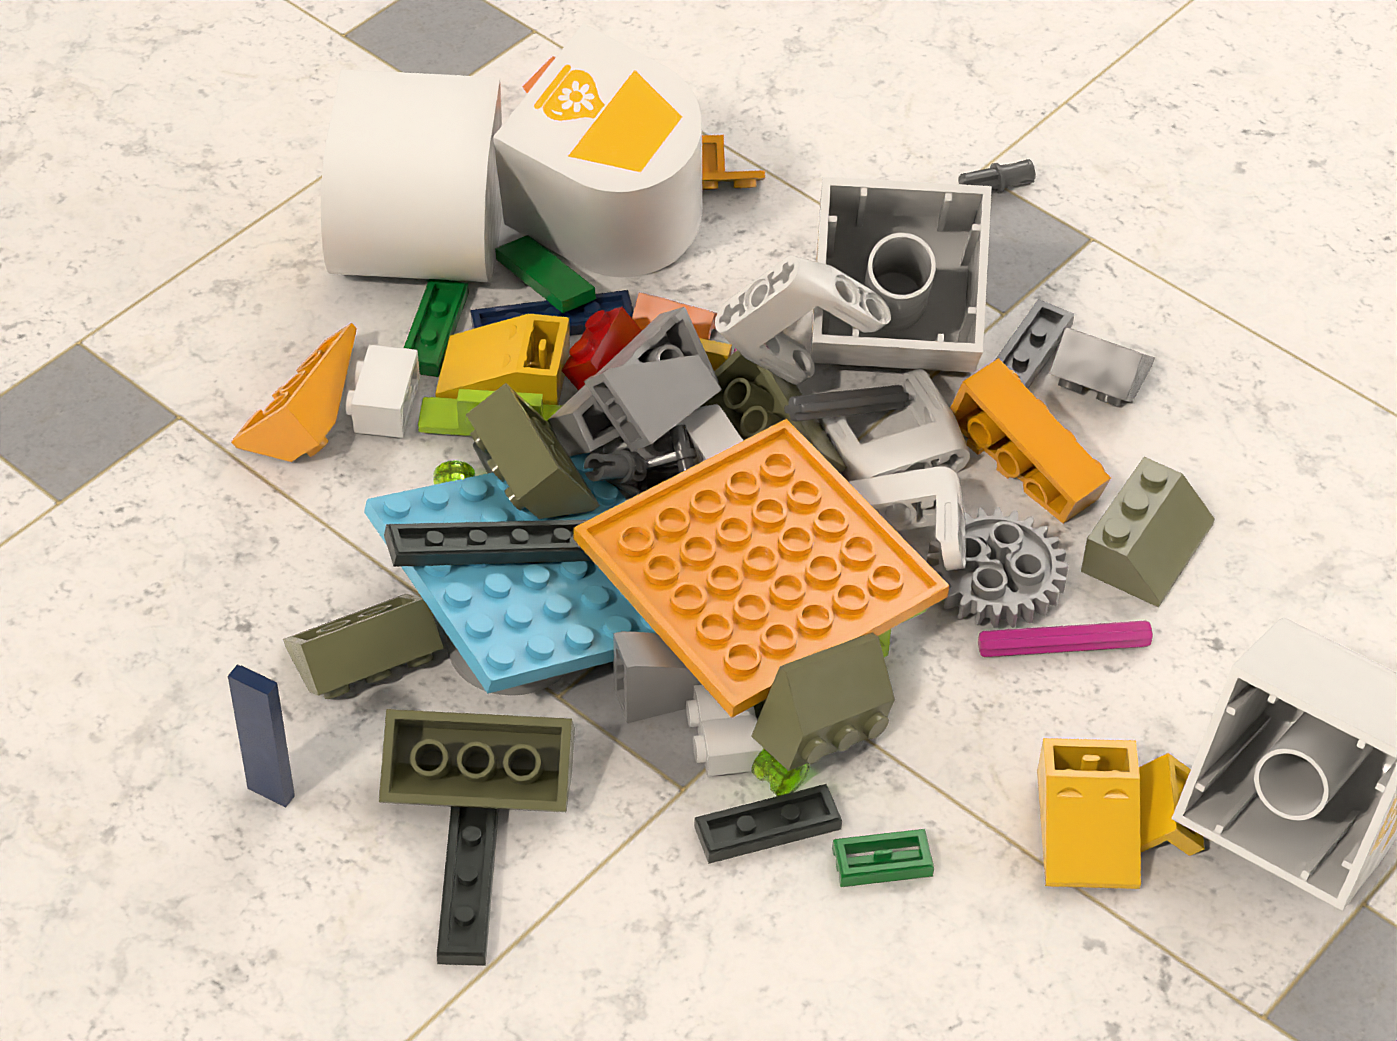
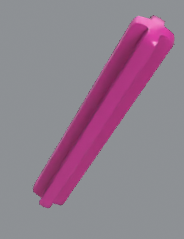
(1065, 638)

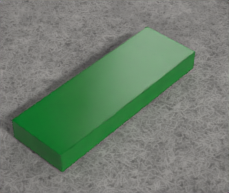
(545, 273)
(435, 322)

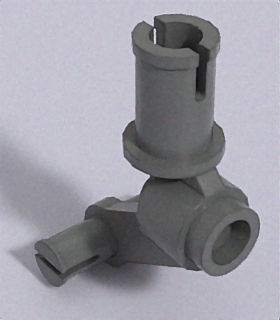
(632, 467)

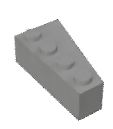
(581, 420)

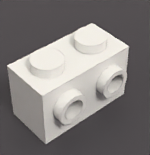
(384, 391)

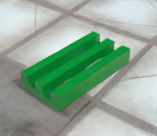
(884, 863)

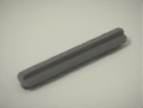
(846, 403)

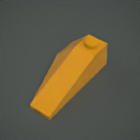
(303, 406)

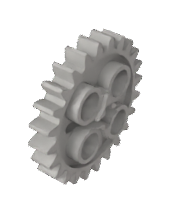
(1006, 571)

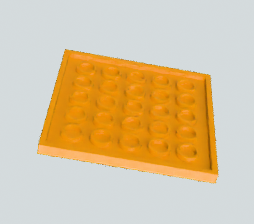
(758, 563)

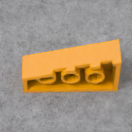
(1027, 441)

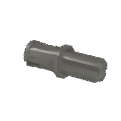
(1001, 175)

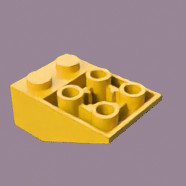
(517, 351)
(1090, 813)

